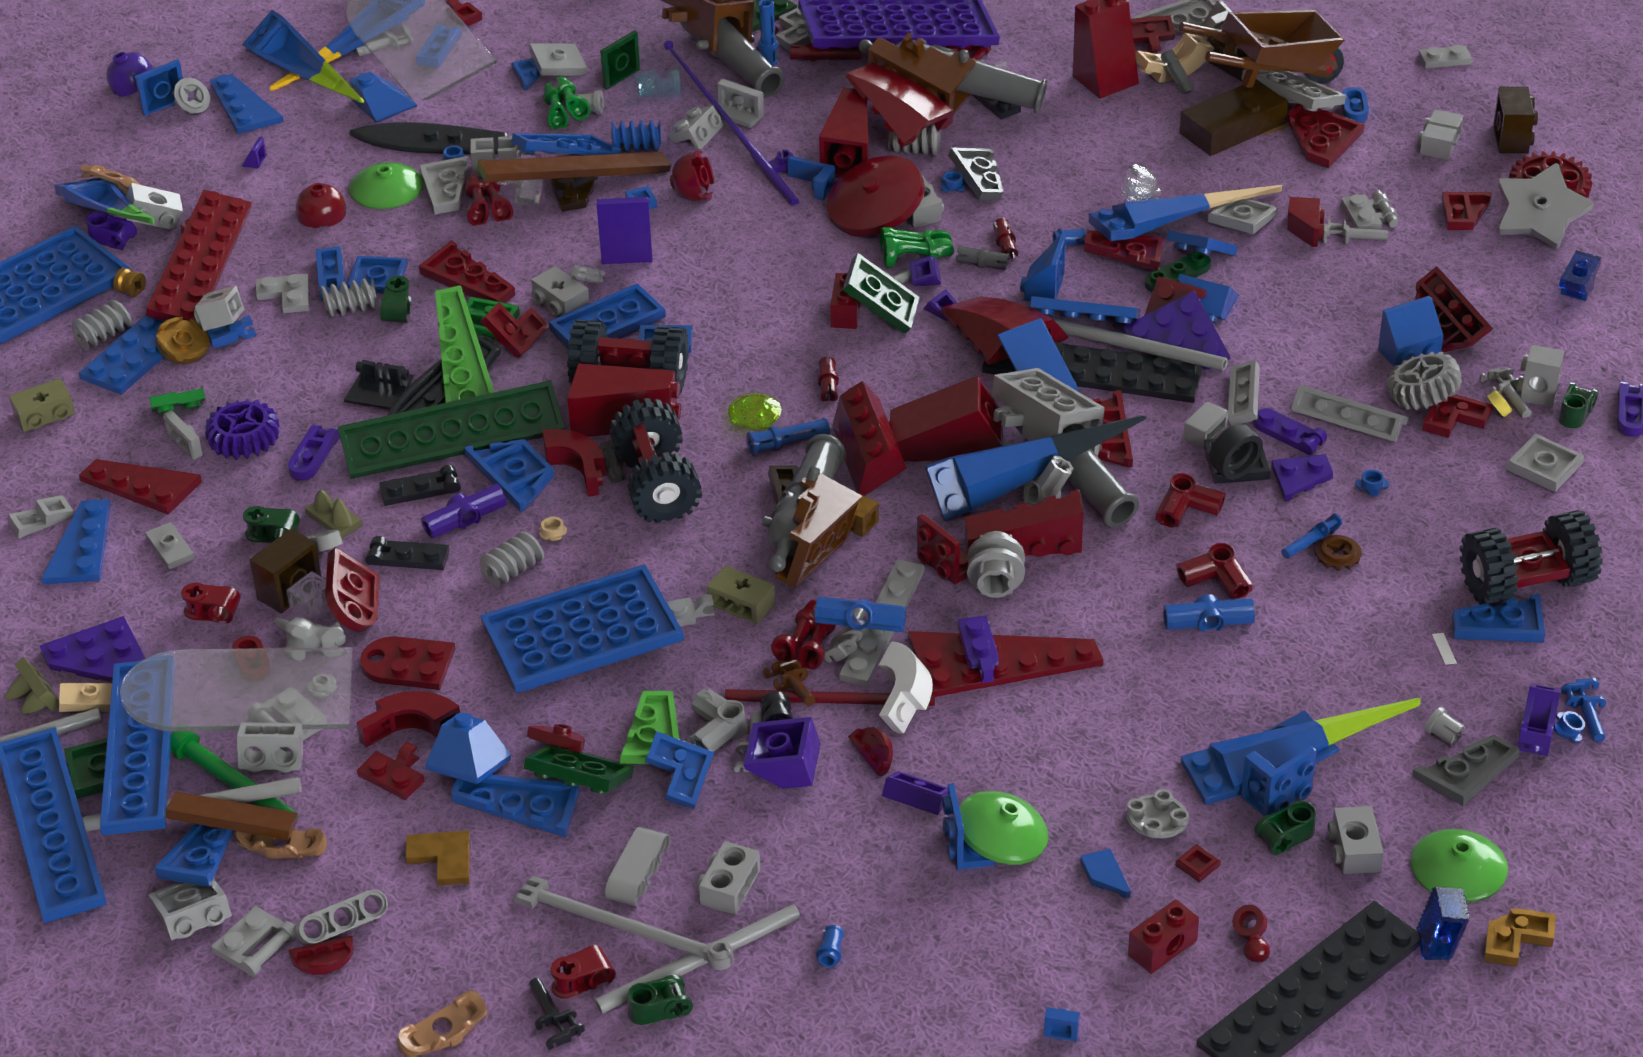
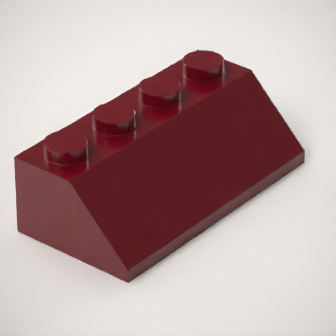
(867, 439)

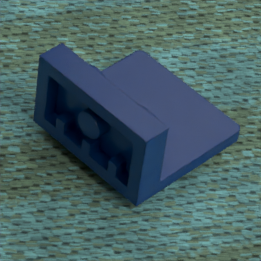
(1274, 788)
(953, 827)

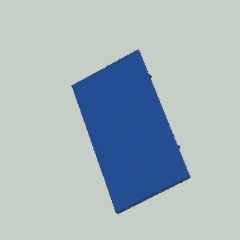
(1033, 347)

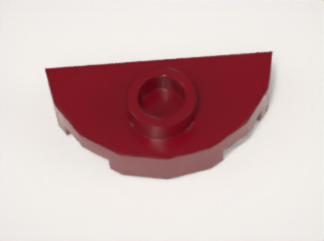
(559, 736)
(874, 747)
(323, 956)

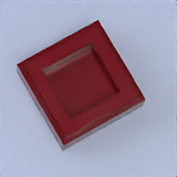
(1197, 863)

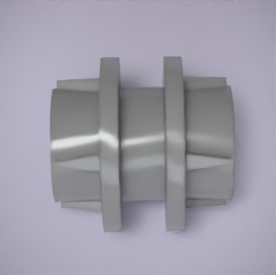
(996, 564)

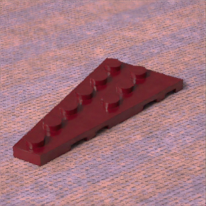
(1018, 659)

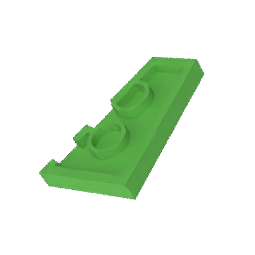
(653, 714)

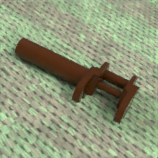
(791, 676)

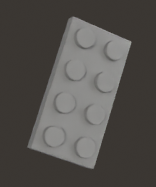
(1300, 89)

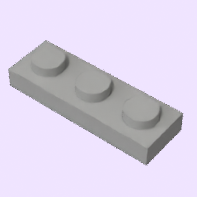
(1243, 393)

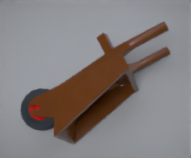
(1277, 42)

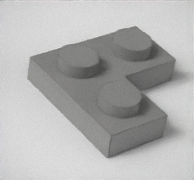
(796, 30)
(291, 288)

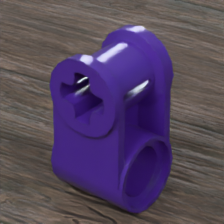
(108, 231)

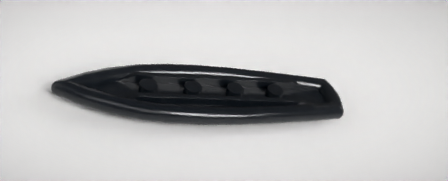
(422, 137)
(429, 387)

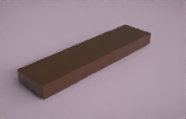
(231, 815)

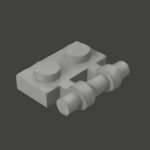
(1363, 214)

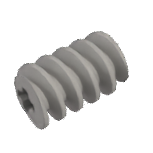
(926, 140)
(350, 297)
(99, 323)
(509, 557)

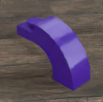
(1539, 719)

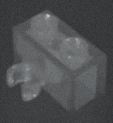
(526, 191)

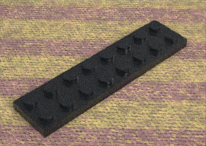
(1123, 371)
(1314, 987)

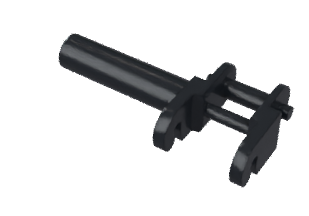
(554, 1017)

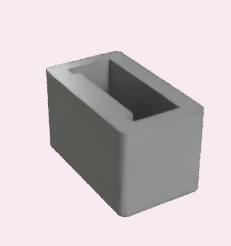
(1205, 424)

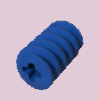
(636, 136)

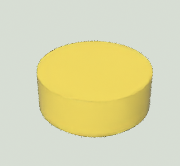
(1500, 403)

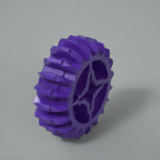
(242, 428)

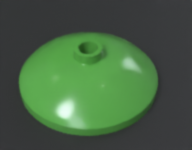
(385, 185)
(1003, 827)
(1459, 861)

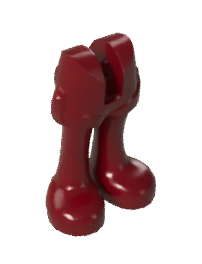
(478, 209)
(811, 653)

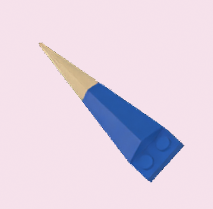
(1139, 217)

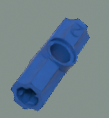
(841, 612)
(1209, 613)

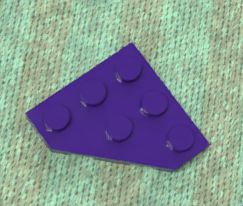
(1182, 325)
(94, 650)

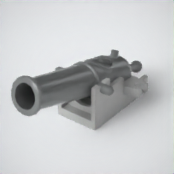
(1047, 407)

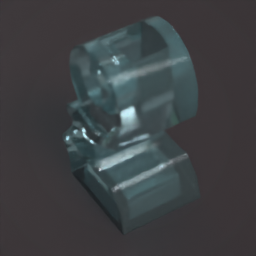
(652, 84)

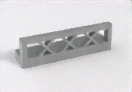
(1348, 413)

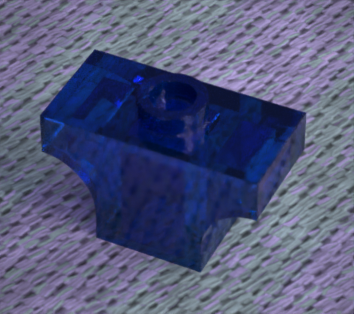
(1580, 275)

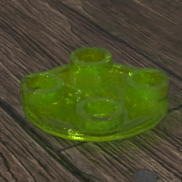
(754, 410)

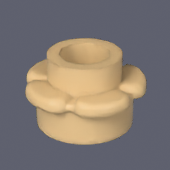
(552, 529)

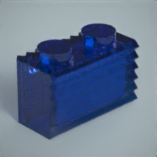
(1443, 923)

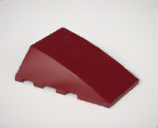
(900, 102)
(987, 317)

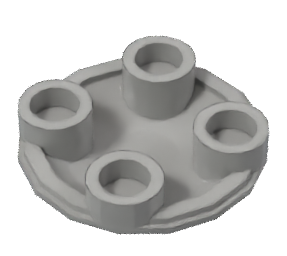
(1157, 815)

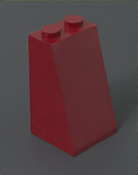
(1104, 47)
(845, 133)
(603, 391)
(947, 423)

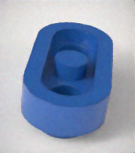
(1356, 104)

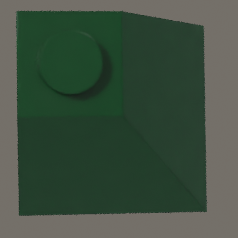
(620, 59)

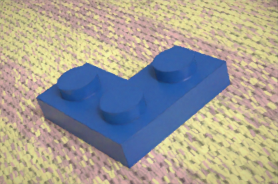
(686, 762)

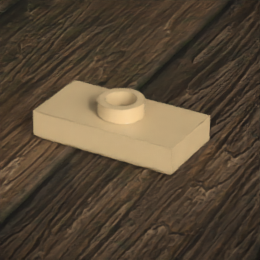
(84, 697)

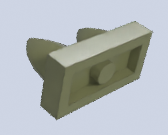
(333, 514)
(32, 682)

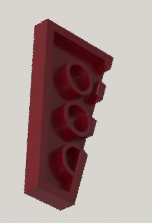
(457, 268)
(142, 484)

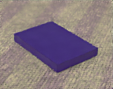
(624, 230)

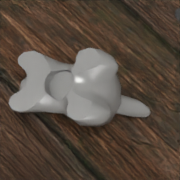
(305, 634)

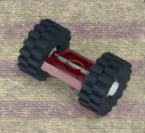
(591, 346)
(662, 481)
(1561, 552)

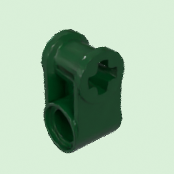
(395, 301)
(1577, 405)
(270, 524)
(1288, 827)
(657, 1001)

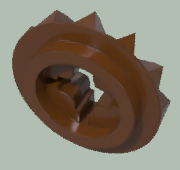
(1334, 543)

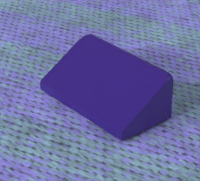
(915, 792)

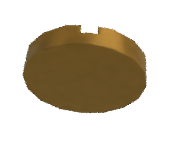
(182, 340)

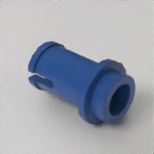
(1072, 236)
(829, 951)

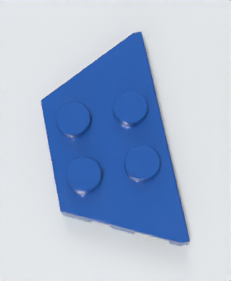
(515, 468)

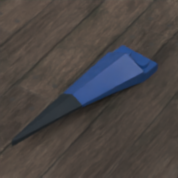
(980, 477)

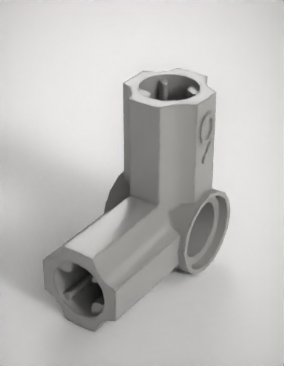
(1048, 482)
(725, 720)

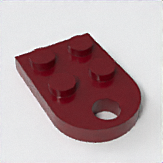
(351, 591)
(408, 661)

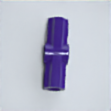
(463, 511)

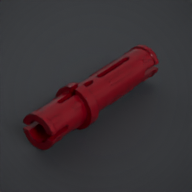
(833, 53)

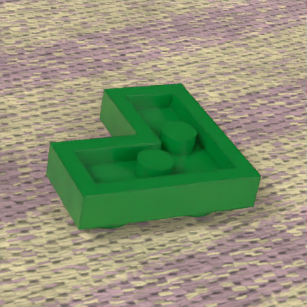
(166, 402)

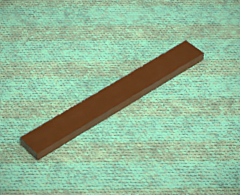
(573, 166)

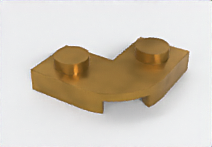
(1518, 926)

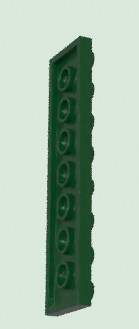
(448, 428)

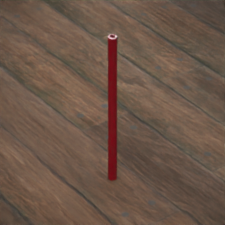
(820, 697)

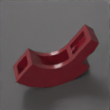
(577, 451)
(406, 711)

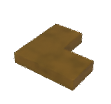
(448, 849)

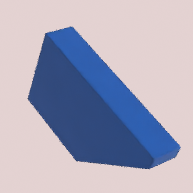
(526, 72)
(1105, 872)

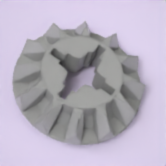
(201, 96)

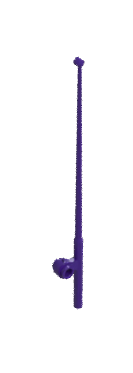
(770, 168)

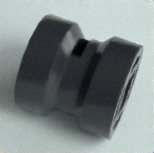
(776, 707)

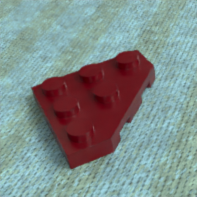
(1322, 133)

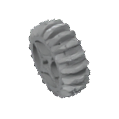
(1424, 380)

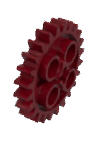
(1574, 174)

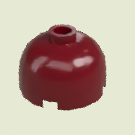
(690, 174)
(320, 206)

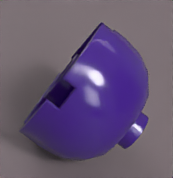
(123, 70)

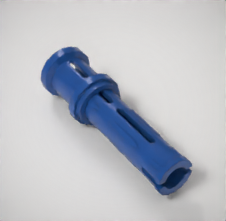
(768, 43)
(775, 441)

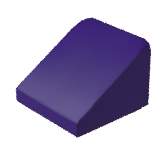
(256, 154)
(925, 272)
(941, 300)

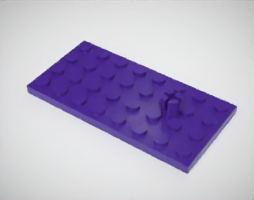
(936, 21)

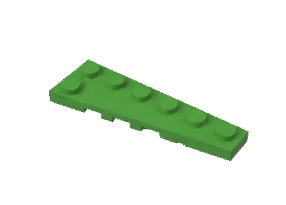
(461, 355)

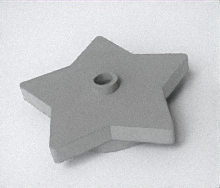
(1541, 206)

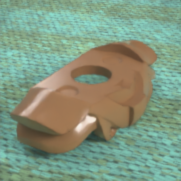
(115, 177)
(302, 844)
(463, 1016)

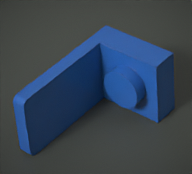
(819, 174)

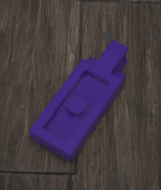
(979, 645)

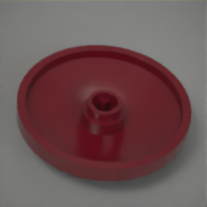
(875, 195)

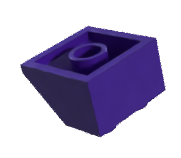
(784, 752)

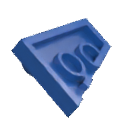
(1506, 622)
(195, 856)

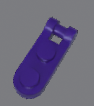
(1630, 409)
(1289, 431)
(312, 452)

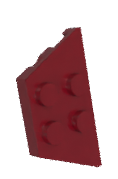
(1118, 448)

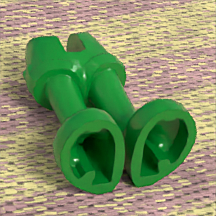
(576, 105)
(898, 242)

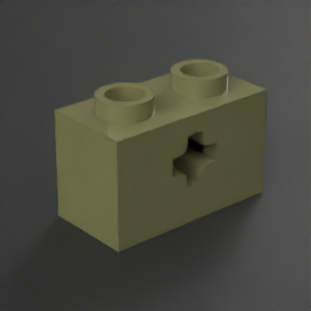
(42, 404)
(741, 594)

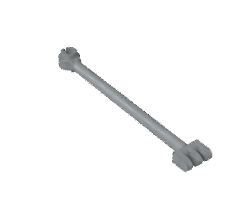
(536, 891)

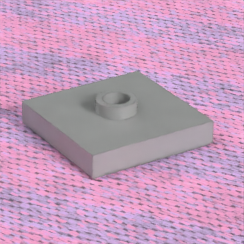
(557, 59)
(1243, 215)
(1544, 462)

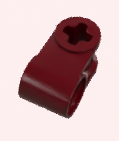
(211, 603)
(582, 970)

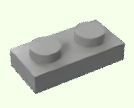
(1445, 56)

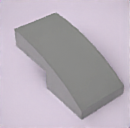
(47, 513)

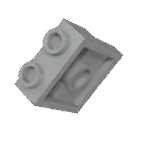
(189, 908)

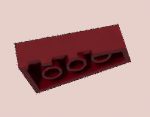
(1038, 528)

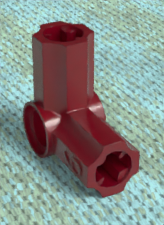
(1185, 494)
(1216, 564)

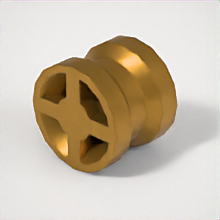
(129, 282)

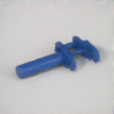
(1313, 536)
(1588, 704)

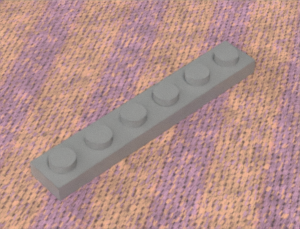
(870, 649)

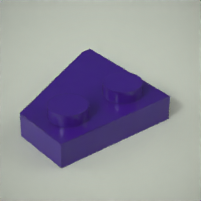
(1301, 473)

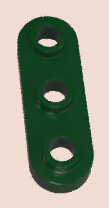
(1190, 265)

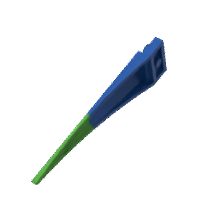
(101, 197)

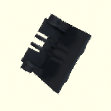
(378, 384)

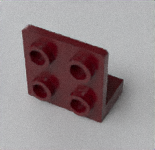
(940, 551)

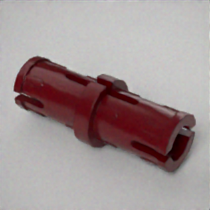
(1005, 237)
(828, 379)

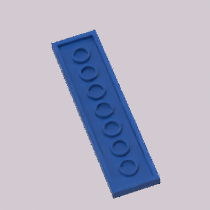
(134, 769)
(51, 825)

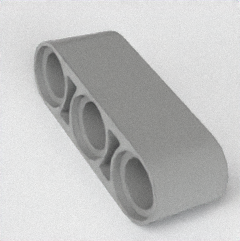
(636, 866)
(356, 916)

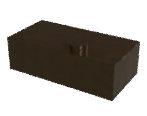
(1233, 117)

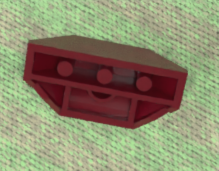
(1458, 318)

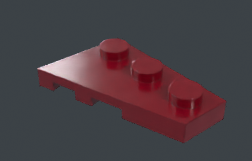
(1140, 251)

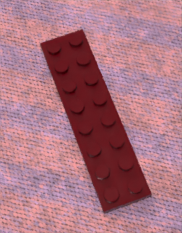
(199, 256)

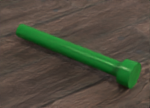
(187, 745)

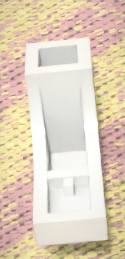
(911, 687)

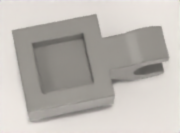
(687, 612)

